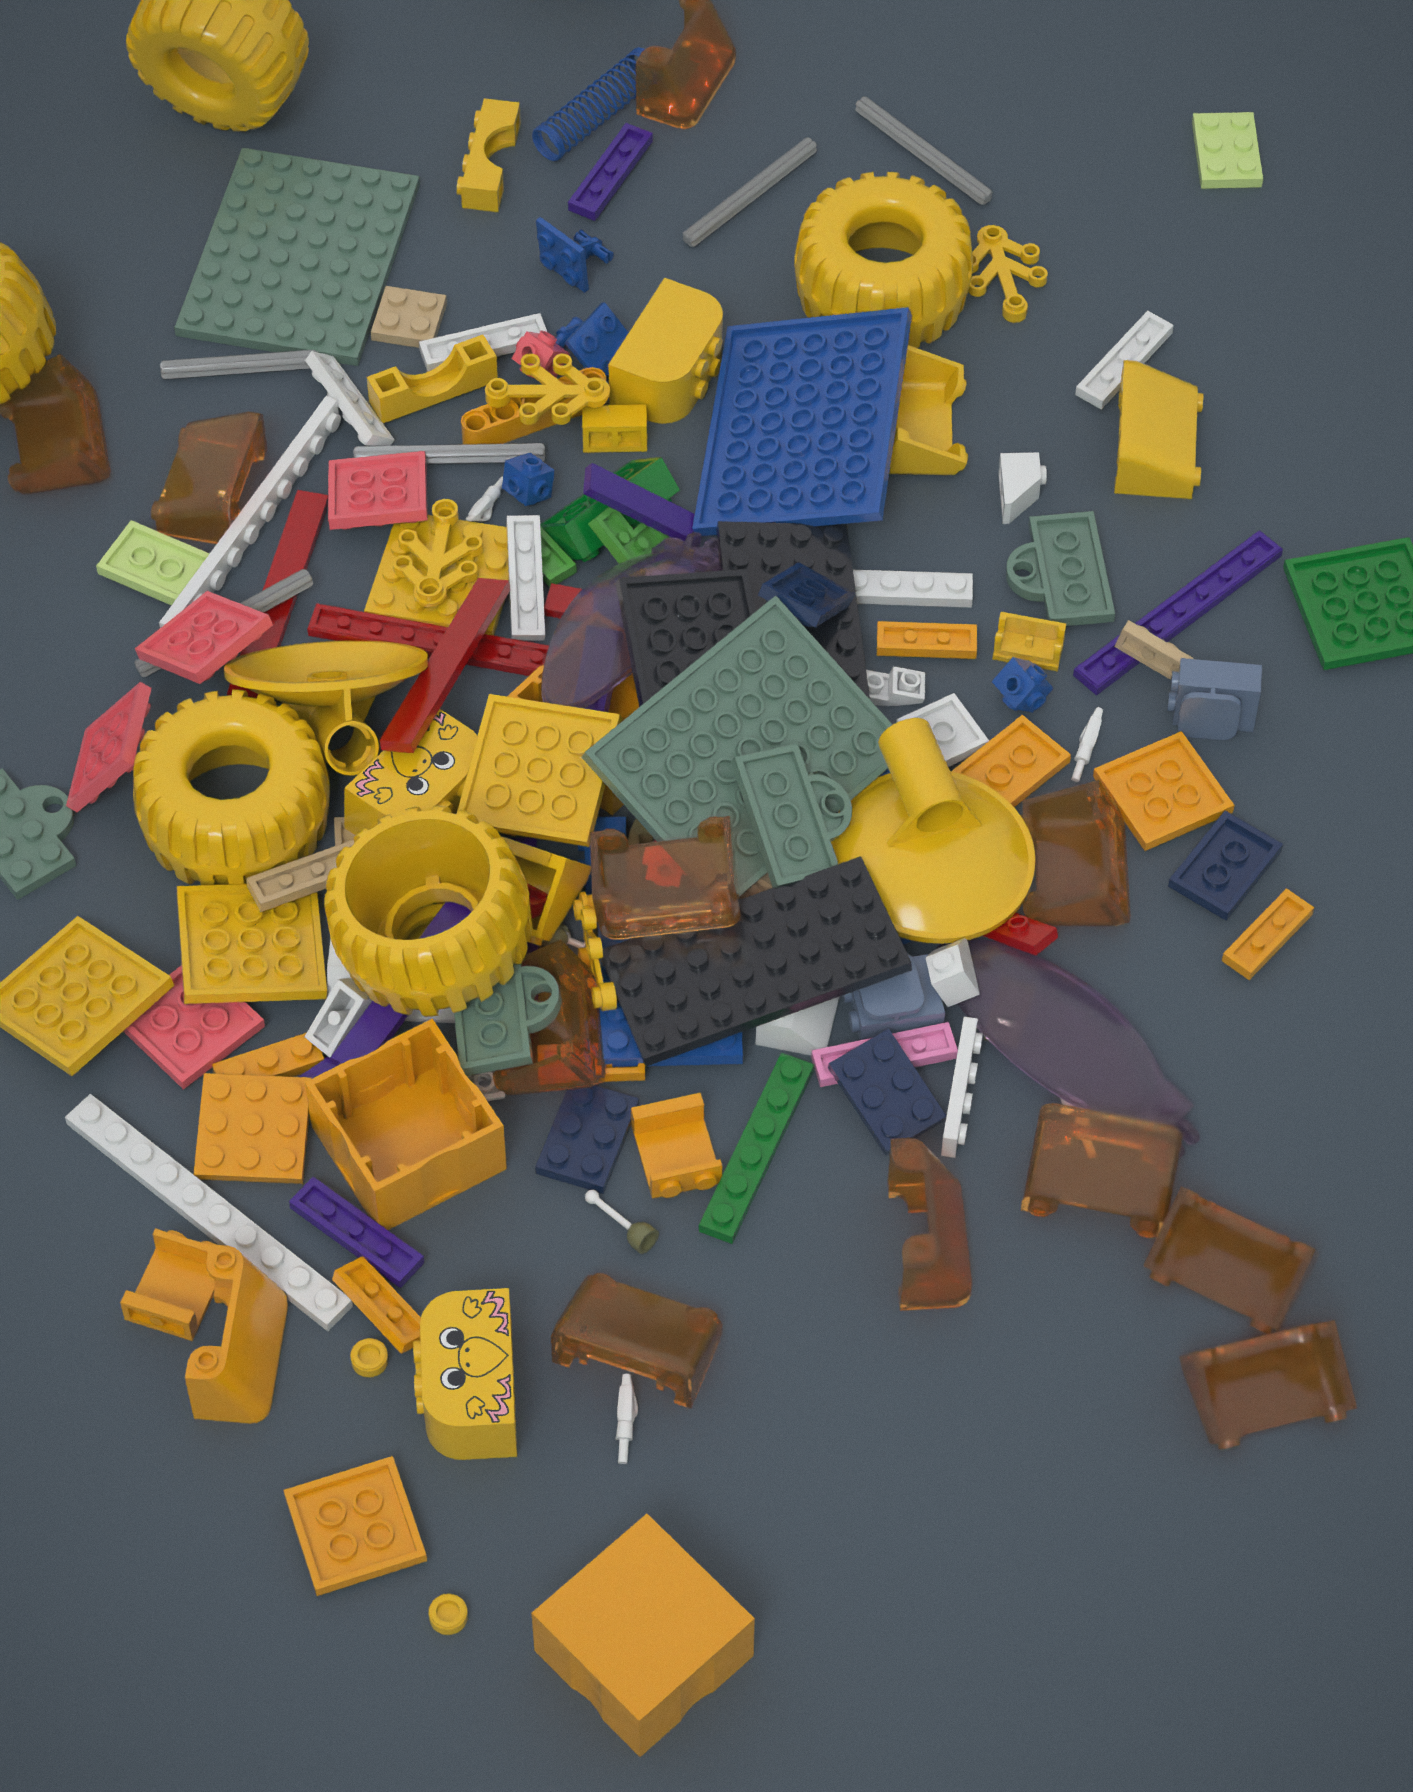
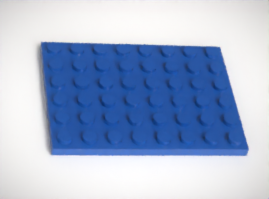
(804, 421)

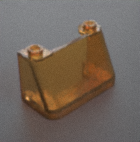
(681, 81)
(57, 431)
(209, 476)
(1078, 858)
(665, 883)
(570, 1048)
(1102, 1165)
(1230, 1260)
(936, 1263)
(638, 1335)
(1269, 1382)

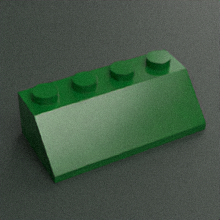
(570, 524)

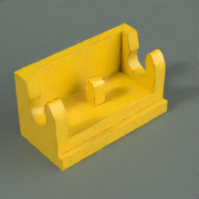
(615, 428)
(1029, 640)

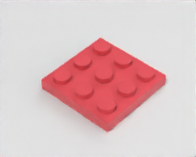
(377, 490)
(204, 637)
(109, 747)
(192, 1036)

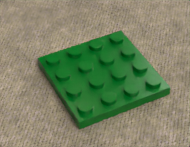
(1356, 601)

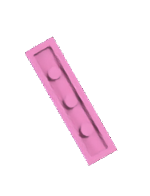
(921, 1045)

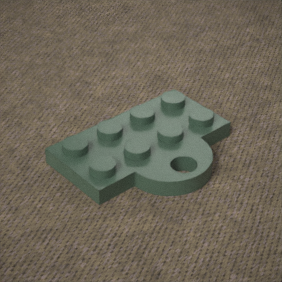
(1064, 569)
(791, 812)
(31, 836)
(498, 1030)

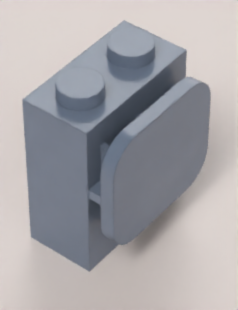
(1214, 698)
(896, 1003)

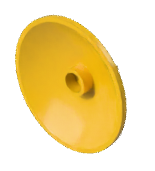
(331, 687)
(937, 843)

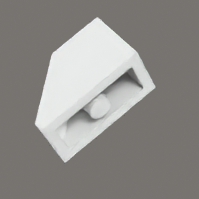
(1019, 482)
(953, 972)
(337, 1016)

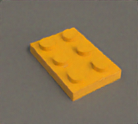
(1016, 761)

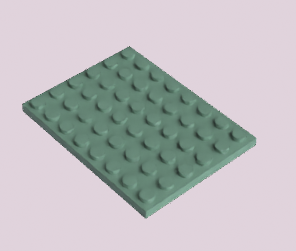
(298, 256)
(744, 696)

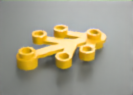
(995, 241)
(586, 391)
(437, 559)
(604, 994)

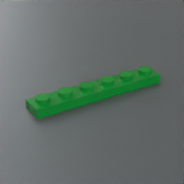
(756, 1148)

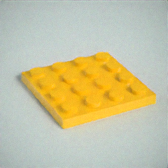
(394, 595)
(531, 769)
(248, 954)
(78, 995)

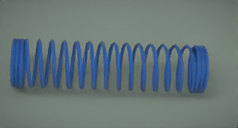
(554, 135)

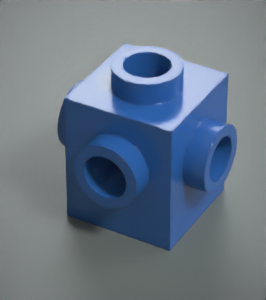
(528, 479)
(1022, 685)

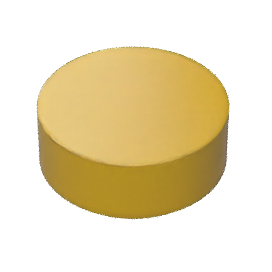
(369, 1357)
(448, 1614)

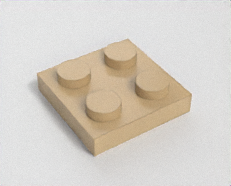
(408, 316)

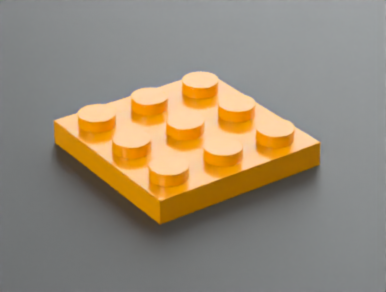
(1164, 790)
(252, 1129)
(355, 1525)

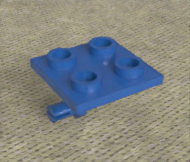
(566, 256)
(595, 339)

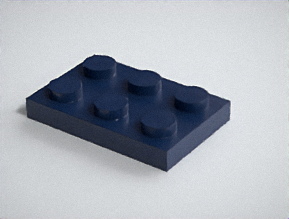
(807, 594)
(1225, 865)
(886, 1090)
(587, 1137)

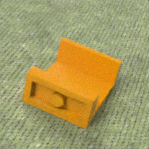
(675, 1146)
(173, 1287)

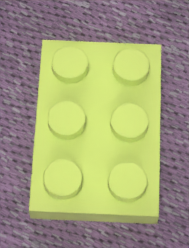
(1227, 150)
(151, 562)

